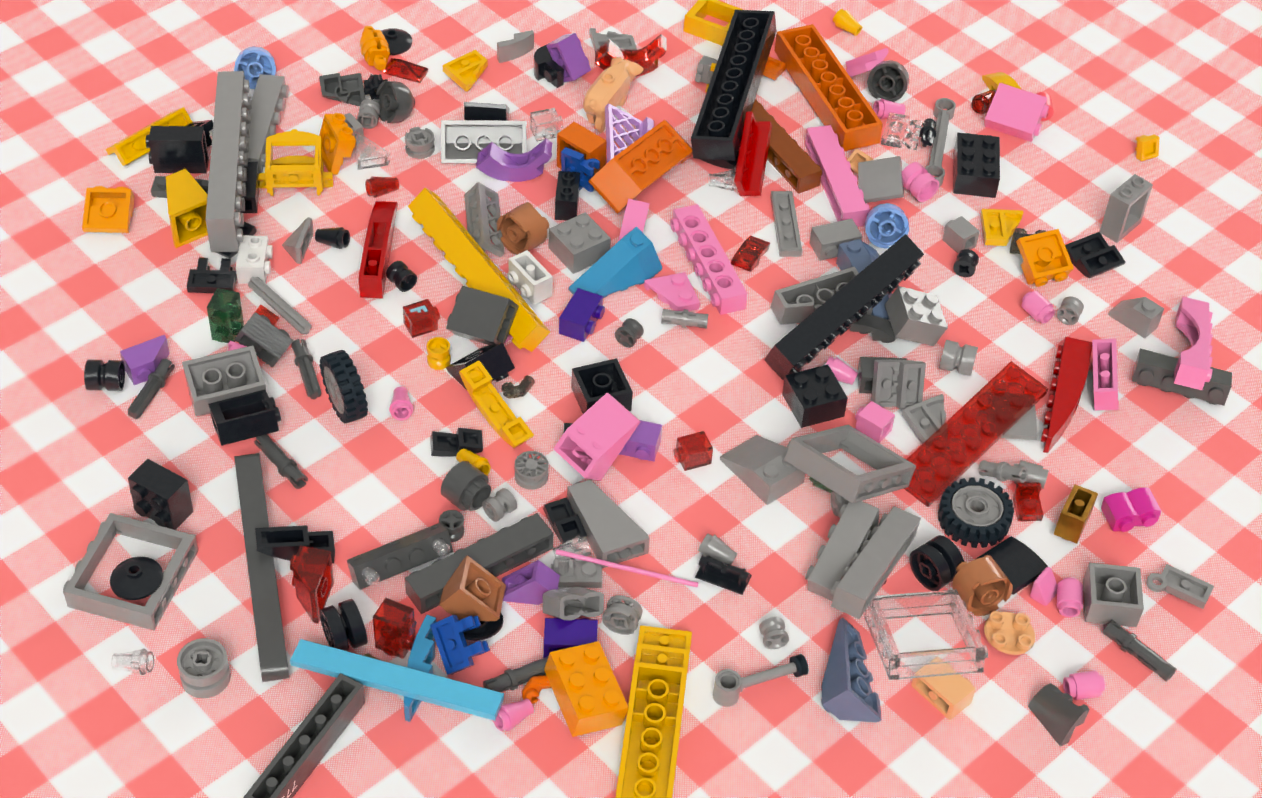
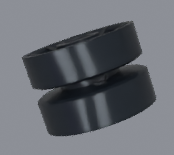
(935, 562)
(343, 625)

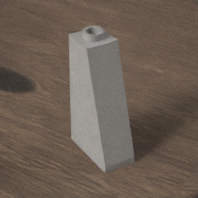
(608, 528)

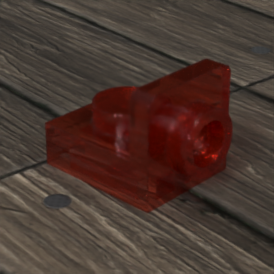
(1027, 502)

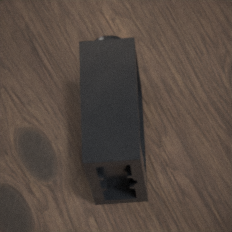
(244, 417)

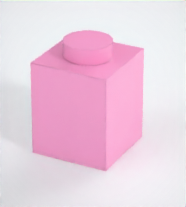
(874, 421)

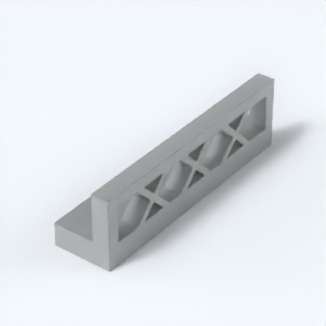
(479, 218)

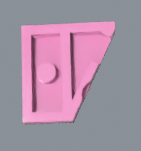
(674, 291)

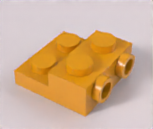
(336, 141)
(108, 209)
(1044, 257)

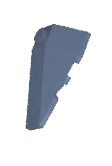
(860, 255)
(847, 680)

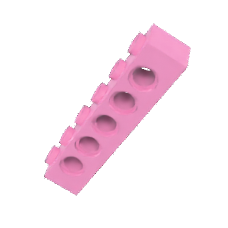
(709, 259)

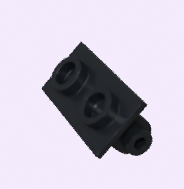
(724, 576)

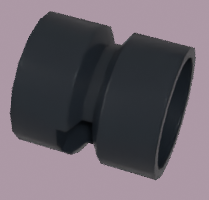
(104, 375)

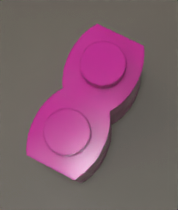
(1131, 509)

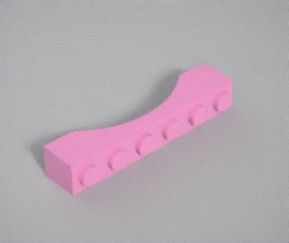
(1195, 363)

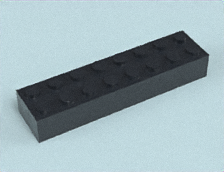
(845, 308)

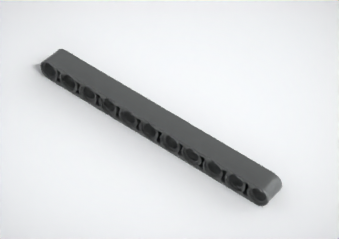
(261, 571)

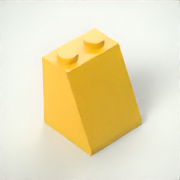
(186, 208)

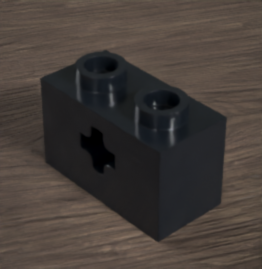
(567, 195)

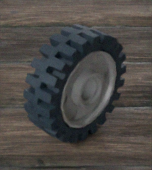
(343, 386)
(975, 512)

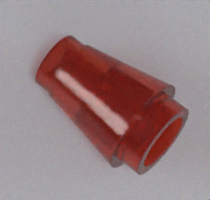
(982, 102)
(381, 185)

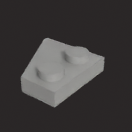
(622, 40)
(926, 417)

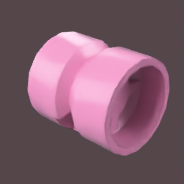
(919, 182)

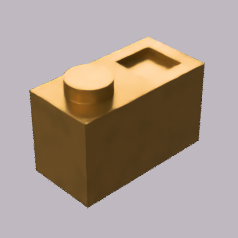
(1075, 513)

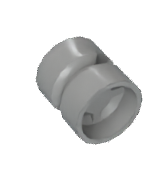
(958, 357)

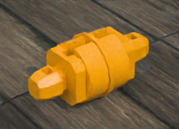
(374, 48)

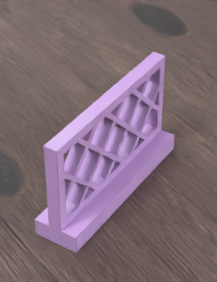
(626, 120)

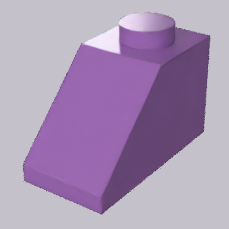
(144, 358)
(530, 583)

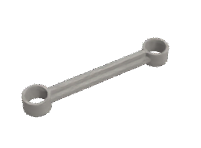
(937, 152)

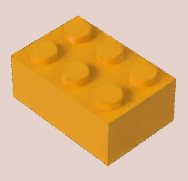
(586, 688)

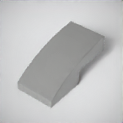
(515, 48)

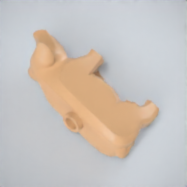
(609, 88)

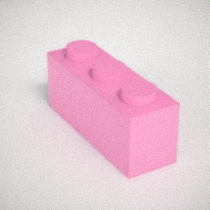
(1105, 374)

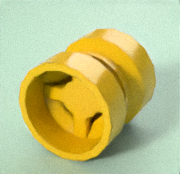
(438, 353)

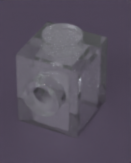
(545, 124)

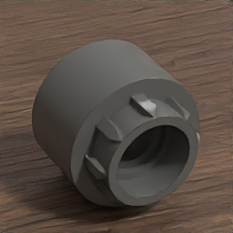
(466, 486)

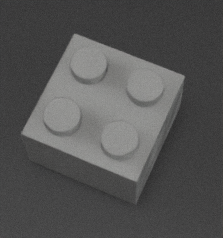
(578, 242)
(916, 316)
(1113, 594)

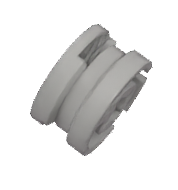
(419, 143)
(524, 466)
(621, 616)

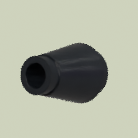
(334, 237)

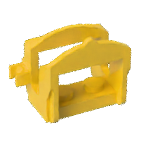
(294, 170)

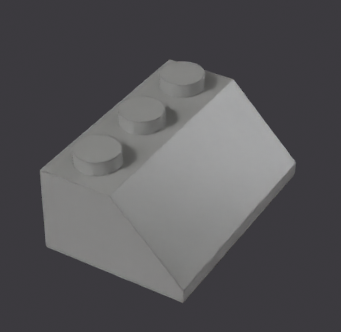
(222, 377)

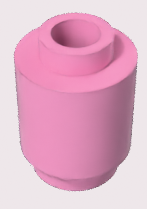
(1038, 306)
(1069, 597)
(1084, 685)

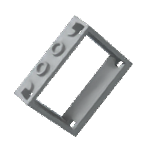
(891, 469)
(123, 611)

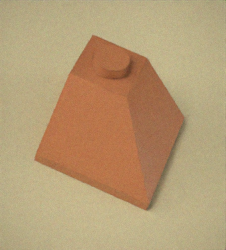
(473, 592)

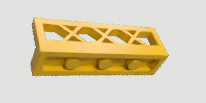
(135, 144)

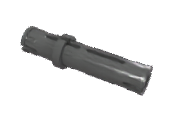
(286, 466)
(1130, 644)
(513, 678)

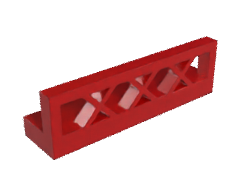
(752, 156)

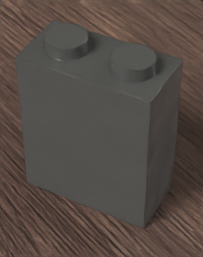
(481, 316)

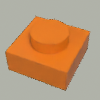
(774, 68)

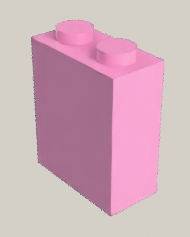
(1016, 112)

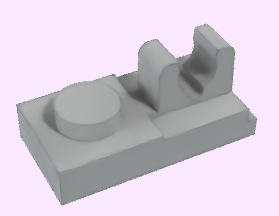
(578, 573)

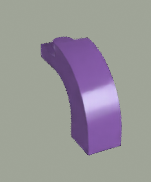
(514, 167)

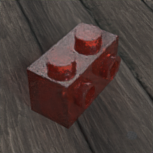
(394, 628)

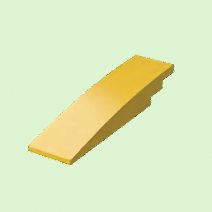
(654, 714)

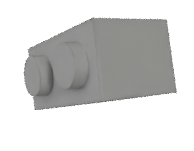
(827, 237)

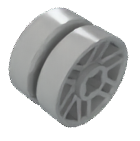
(203, 668)

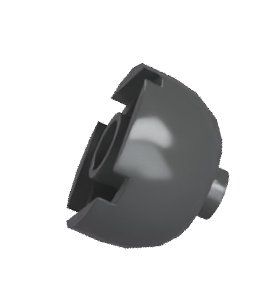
(888, 80)
(395, 101)

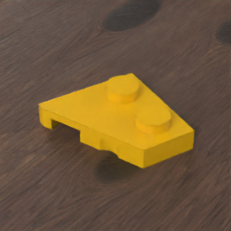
(999, 225)

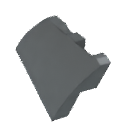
(343, 88)
(1058, 713)

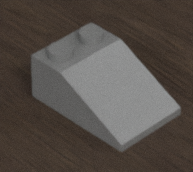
(763, 468)

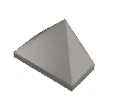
(299, 241)

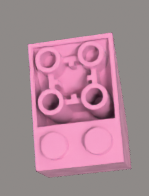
(597, 437)

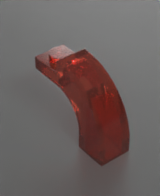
(645, 57)

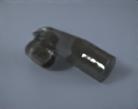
(511, 391)

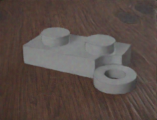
(1181, 585)

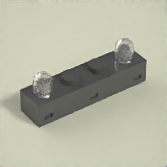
(399, 556)

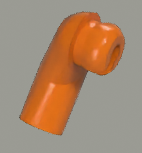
(534, 686)

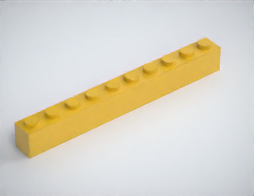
(475, 264)

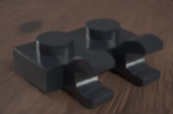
(207, 281)

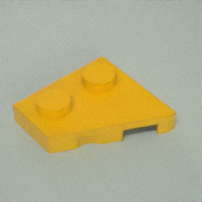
(466, 69)

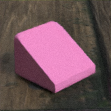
(1044, 587)

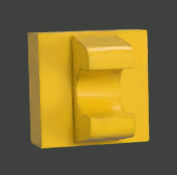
(1147, 147)

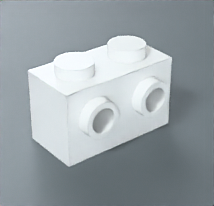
(253, 258)
(530, 277)

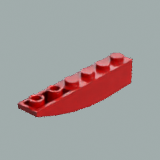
(377, 250)
(1067, 388)

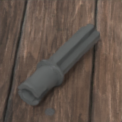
(304, 362)
(155, 381)

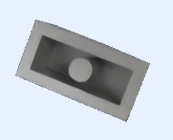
(1138, 315)

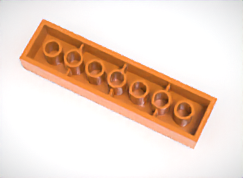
(828, 87)

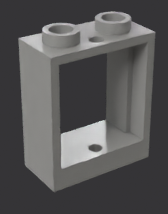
(1126, 208)

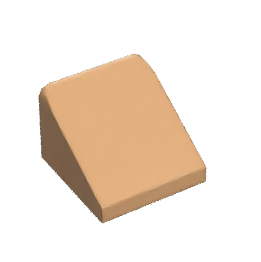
(856, 157)

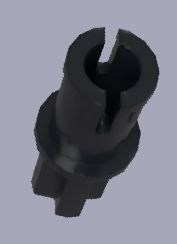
(928, 132)

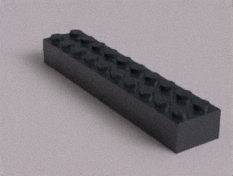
(733, 85)

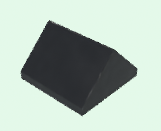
(485, 111)

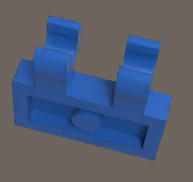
(575, 162)
(453, 645)

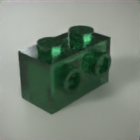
(225, 315)

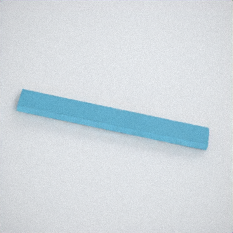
(398, 679)

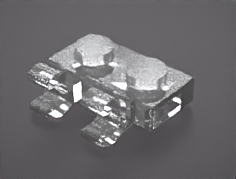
(895, 131)

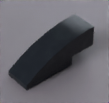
(286, 540)

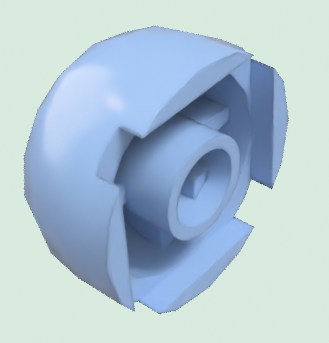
(254, 62)
(886, 225)

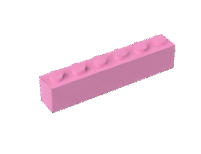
(836, 178)

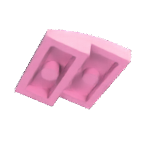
(866, 62)

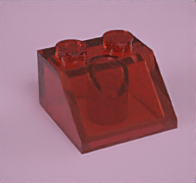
(312, 579)

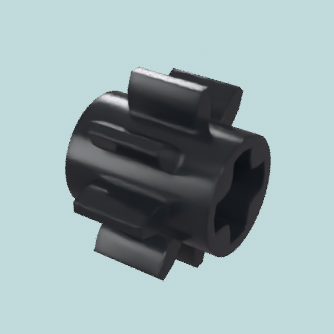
(372, 84)

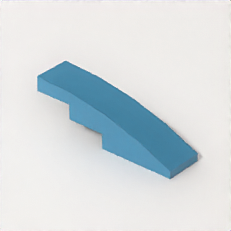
(420, 659)

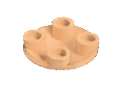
(1009, 632)

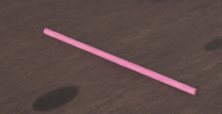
(626, 568)

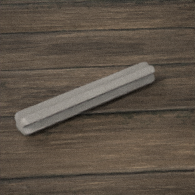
(279, 305)

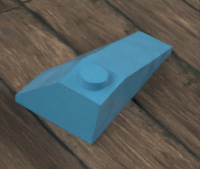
(621, 267)

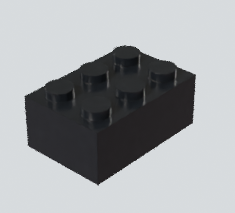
(976, 165)

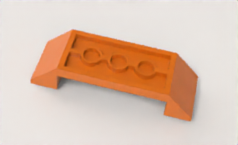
(641, 165)

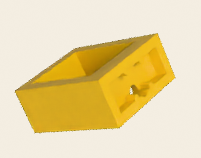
(696, 24)

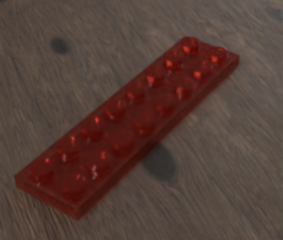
(972, 431)

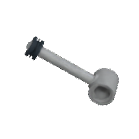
(729, 683)

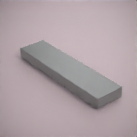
(786, 224)

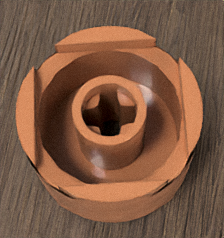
(522, 228)
(982, 585)

